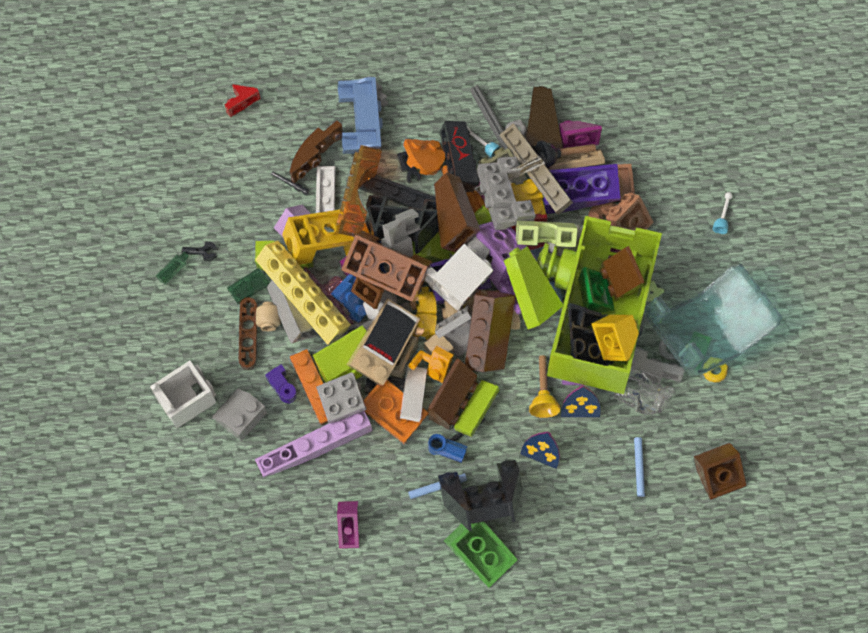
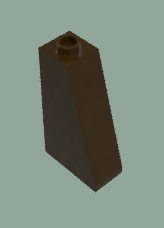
(543, 118)

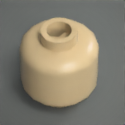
(267, 316)

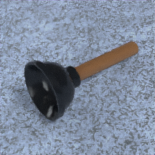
(550, 154)

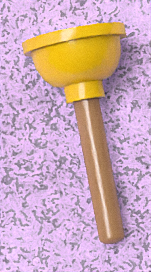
(544, 404)

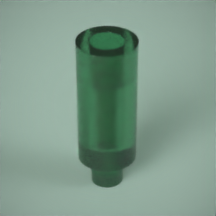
(172, 268)

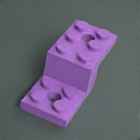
(499, 251)

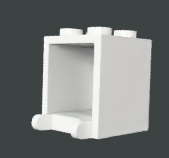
(459, 277)
(179, 398)

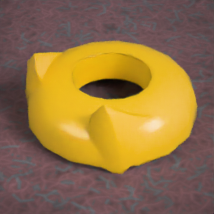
(719, 377)

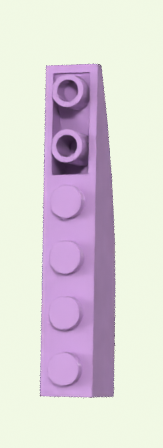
(314, 444)

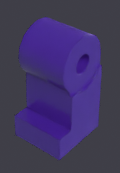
(283, 389)

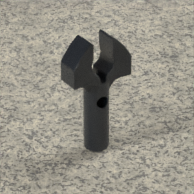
(202, 251)

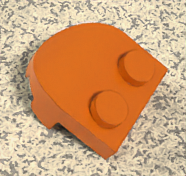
(424, 155)

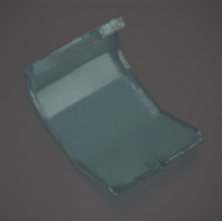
(715, 323)

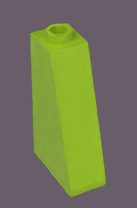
(531, 287)

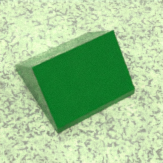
(595, 291)

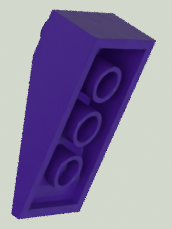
(587, 186)

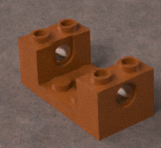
(405, 272)

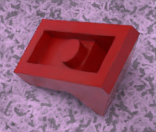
(245, 97)

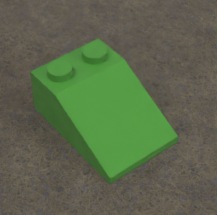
(481, 551)

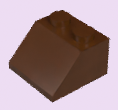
(720, 470)

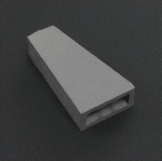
(293, 321)

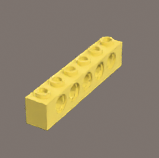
(302, 292)

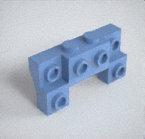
(366, 109)

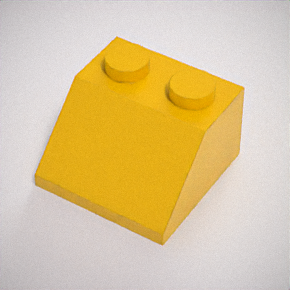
(616, 336)

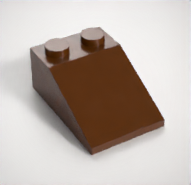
(622, 274)

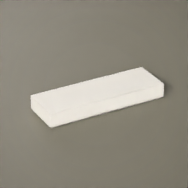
(325, 188)
(413, 394)

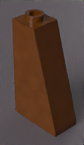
(454, 213)

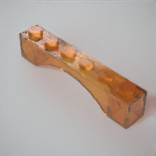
(354, 214)

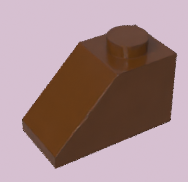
(367, 292)

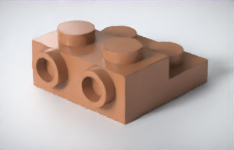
(630, 213)

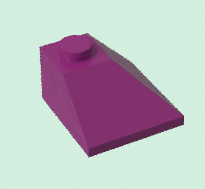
(579, 133)

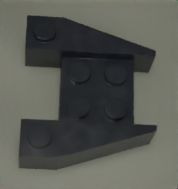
(380, 214)
(486, 500)

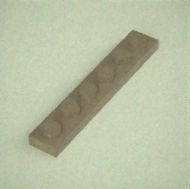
(541, 175)

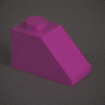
(348, 524)

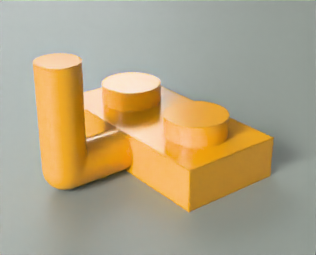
(438, 362)

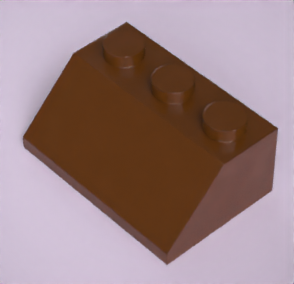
(453, 395)

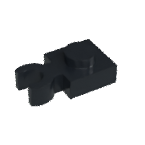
(402, 159)

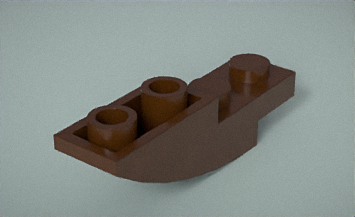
(309, 153)

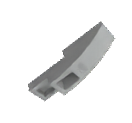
(654, 368)

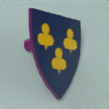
(581, 403)
(542, 448)

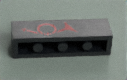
(459, 153)

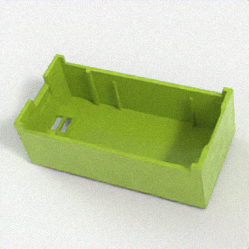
(592, 251)

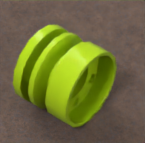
(557, 266)

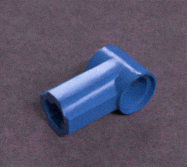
(449, 449)

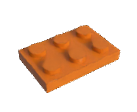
(385, 406)

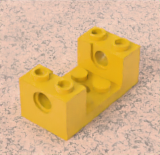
(307, 234)

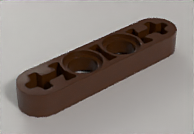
(247, 334)

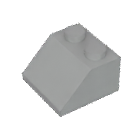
(240, 413)

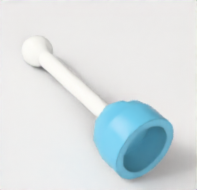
(490, 148)
(721, 225)

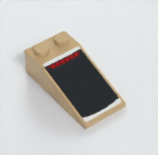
(383, 342)

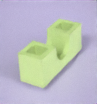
(551, 232)

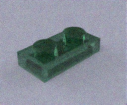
(248, 286)

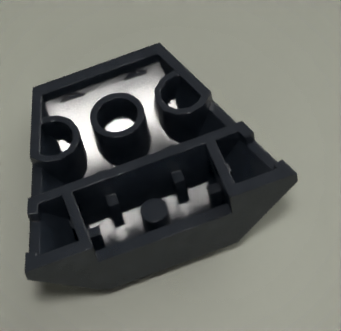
(582, 336)

